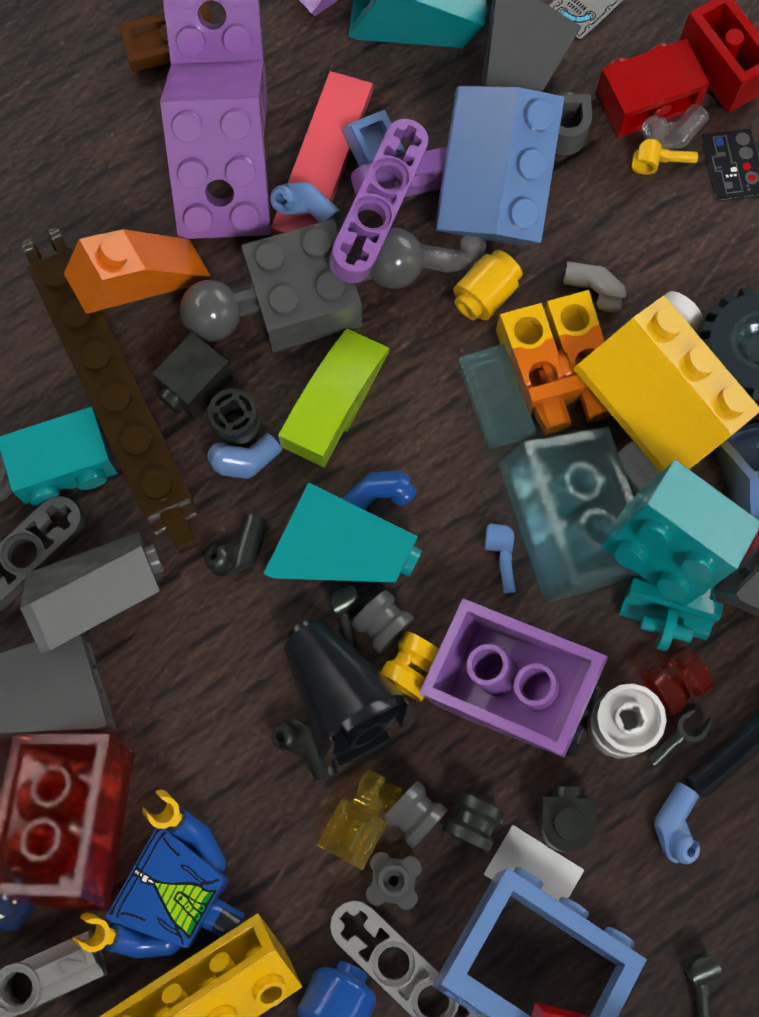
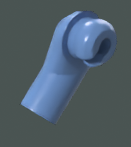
(303, 199)
(241, 461)
(672, 826)

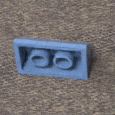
(499, 164)

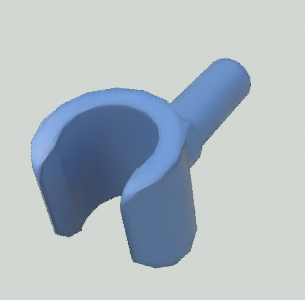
(501, 539)

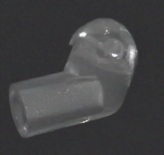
(676, 134)

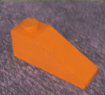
(131, 267)

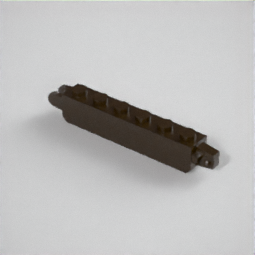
(115, 398)

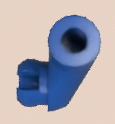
(382, 485)

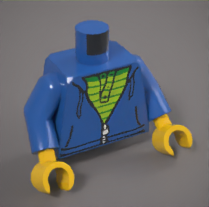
(169, 891)

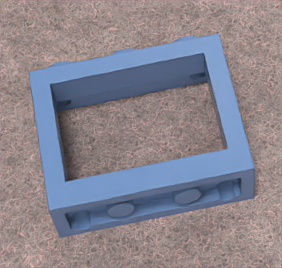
(565, 915)

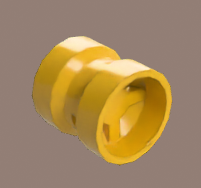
(410, 665)

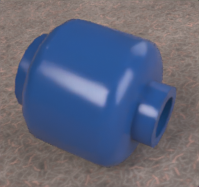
(337, 993)

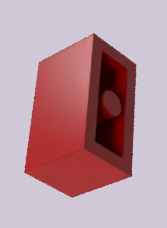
(726, 50)
(651, 84)

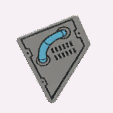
(585, 12)

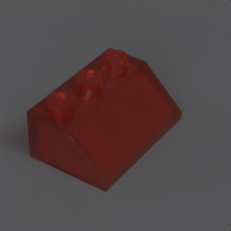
(63, 819)

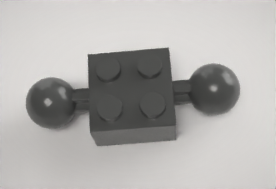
(296, 288)

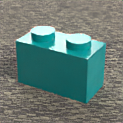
(57, 457)

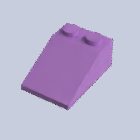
(513, 678)

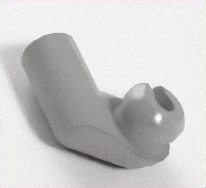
(600, 280)

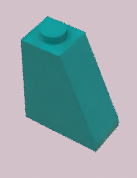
(418, 21)
(341, 543)

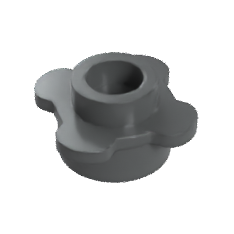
(382, 891)

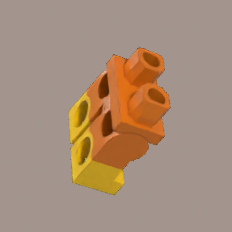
(544, 351)

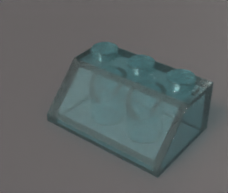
(566, 503)

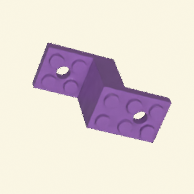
(216, 119)

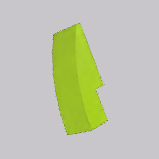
(332, 397)

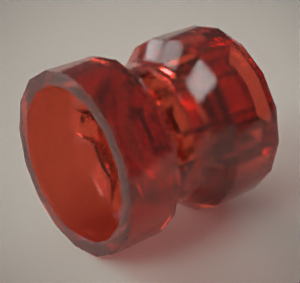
(678, 680)

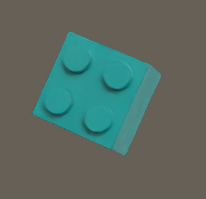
(681, 534)

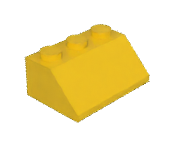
(666, 387)

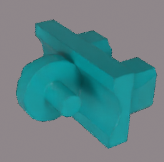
(668, 617)

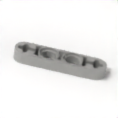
(403, 989)

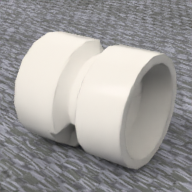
(626, 721)

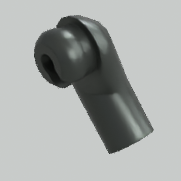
(240, 554)

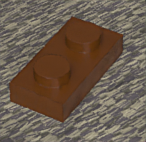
(148, 40)

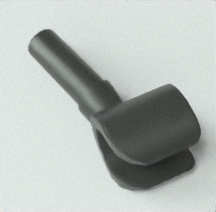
(345, 603)
(680, 735)
(701, 970)

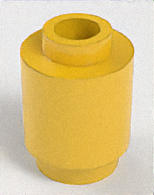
(487, 285)

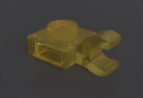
(356, 825)

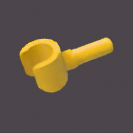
(651, 153)

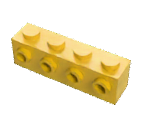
(229, 978)

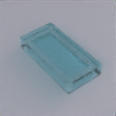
(496, 396)

